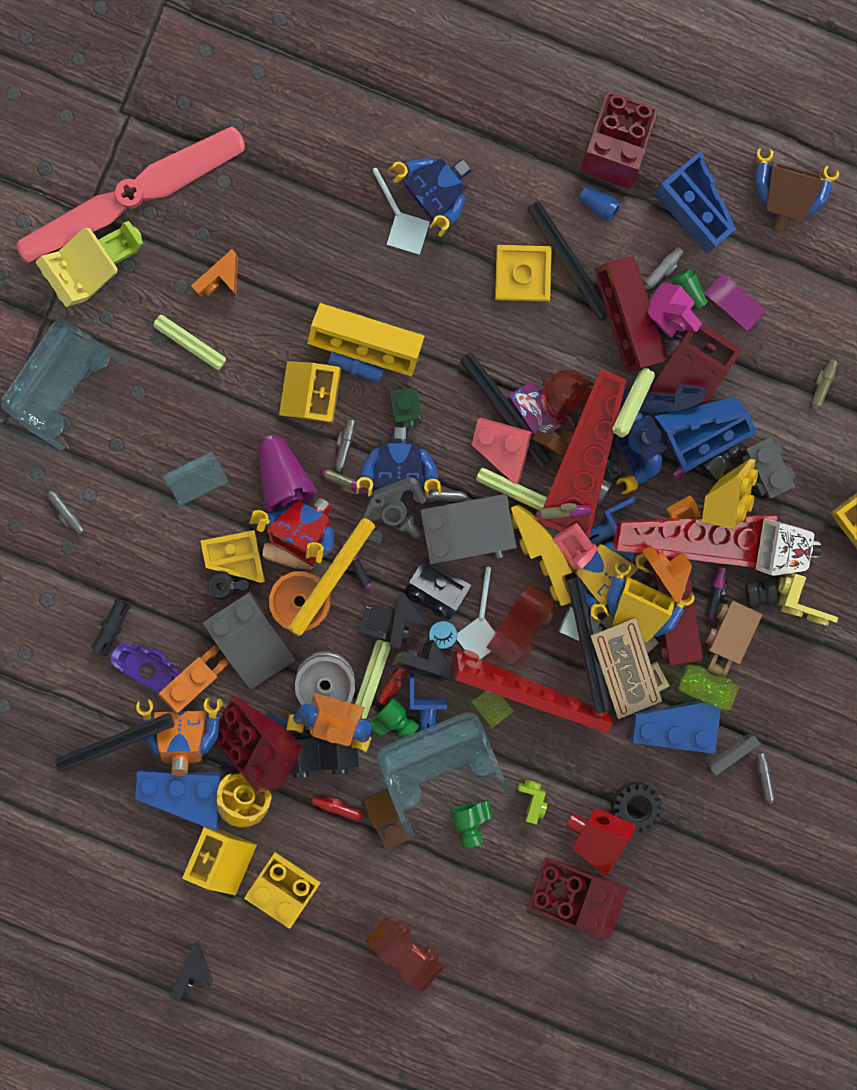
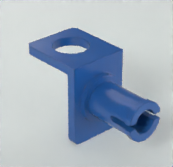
(609, 527)
(426, 706)

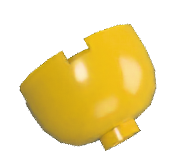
(240, 803)

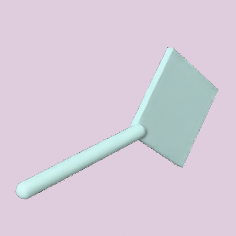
(407, 231)
(478, 633)

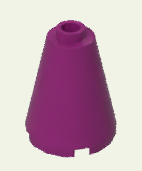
(282, 476)

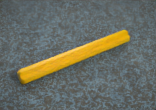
(331, 577)

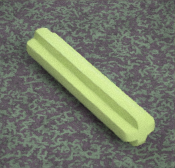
(189, 342)
(633, 402)
(511, 489)
(372, 675)

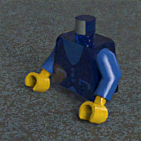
(435, 188)
(642, 450)
(397, 462)

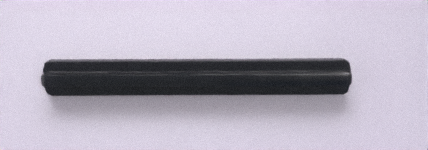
(568, 259)
(502, 405)
(589, 653)
(115, 742)

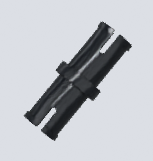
(111, 626)

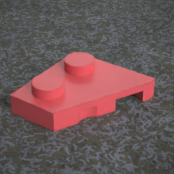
(502, 446)

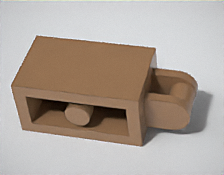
(731, 635)

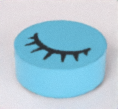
(443, 634)

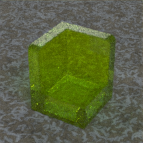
(492, 707)

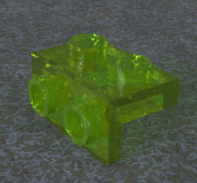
(708, 688)

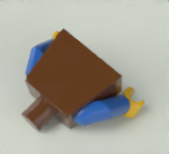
(790, 190)

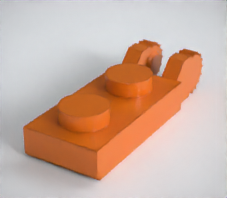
(191, 681)

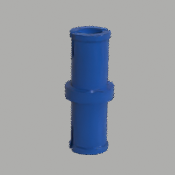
(356, 367)

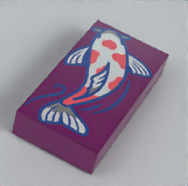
(530, 408)

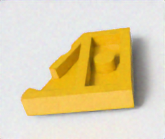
(234, 555)

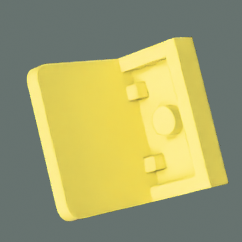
(78, 268)
(789, 591)

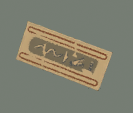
(626, 668)

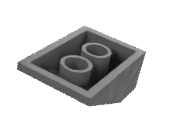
(468, 528)
(249, 640)

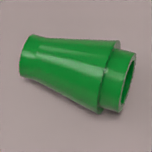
(691, 285)

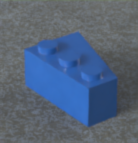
(184, 796)

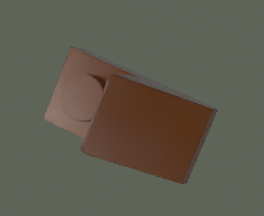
(386, 819)

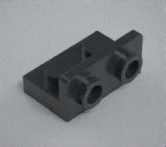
(437, 589)

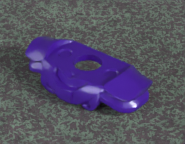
(130, 658)

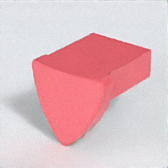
(575, 546)

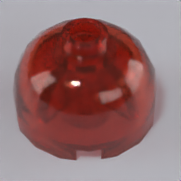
(564, 393)

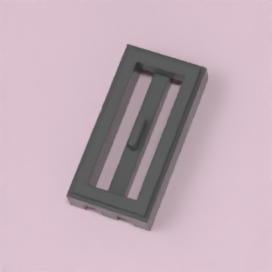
(733, 754)

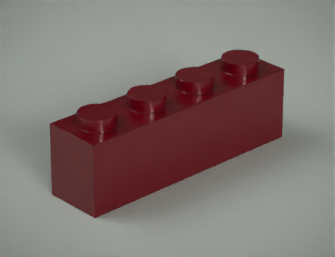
(628, 314)
(683, 642)

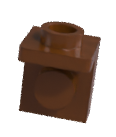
(553, 442)

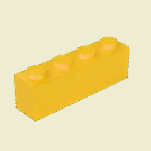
(365, 339)

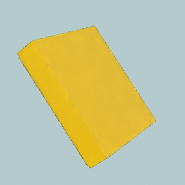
(523, 273)

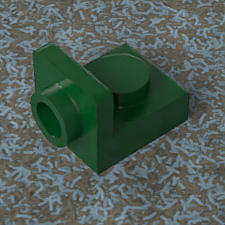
(406, 407)

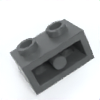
(772, 473)

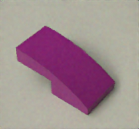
(735, 303)

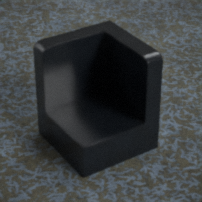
(375, 621)

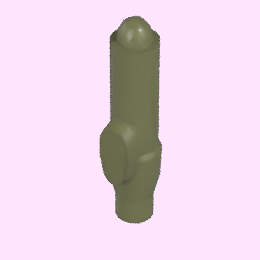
(823, 383)

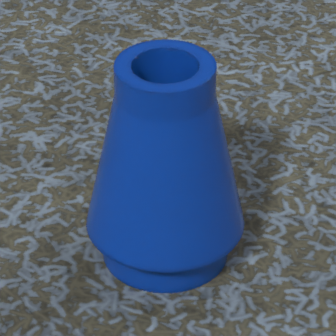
(601, 204)

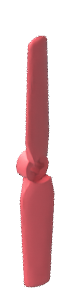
(154, 182)

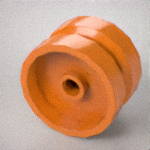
(284, 595)

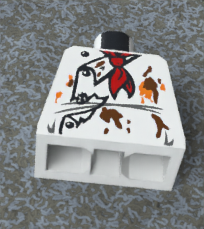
(785, 548)

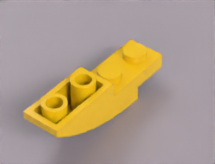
(539, 541)

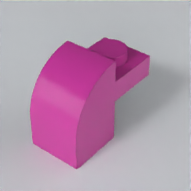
(672, 311)

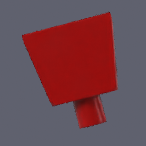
(600, 838)

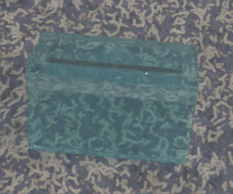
(196, 478)

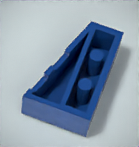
(696, 203)
(705, 430)
(681, 726)

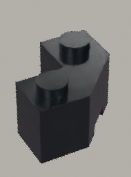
(323, 755)

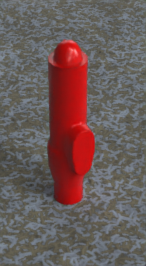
(392, 685)
(335, 806)

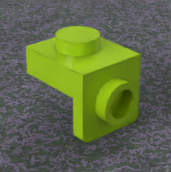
(122, 242)
(536, 807)

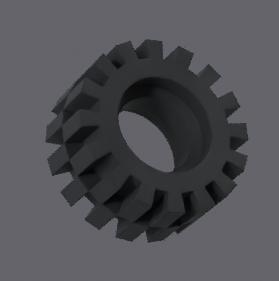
(638, 790)

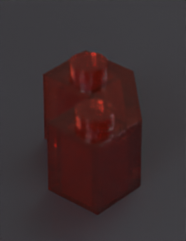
(521, 623)
(395, 946)

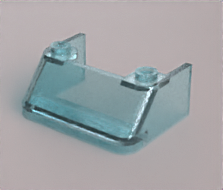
(52, 377)
(432, 754)

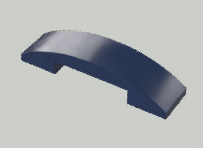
(685, 397)

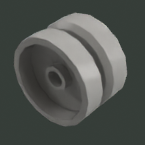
(321, 667)

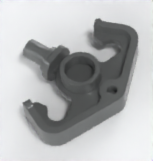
(386, 505)

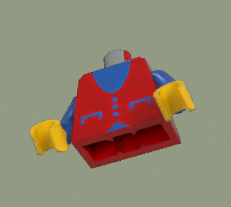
(299, 530)

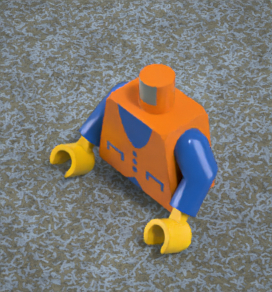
(333, 721)
(188, 739)

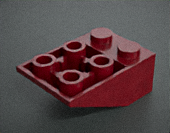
(619, 140)
(699, 361)
(256, 745)
(578, 898)

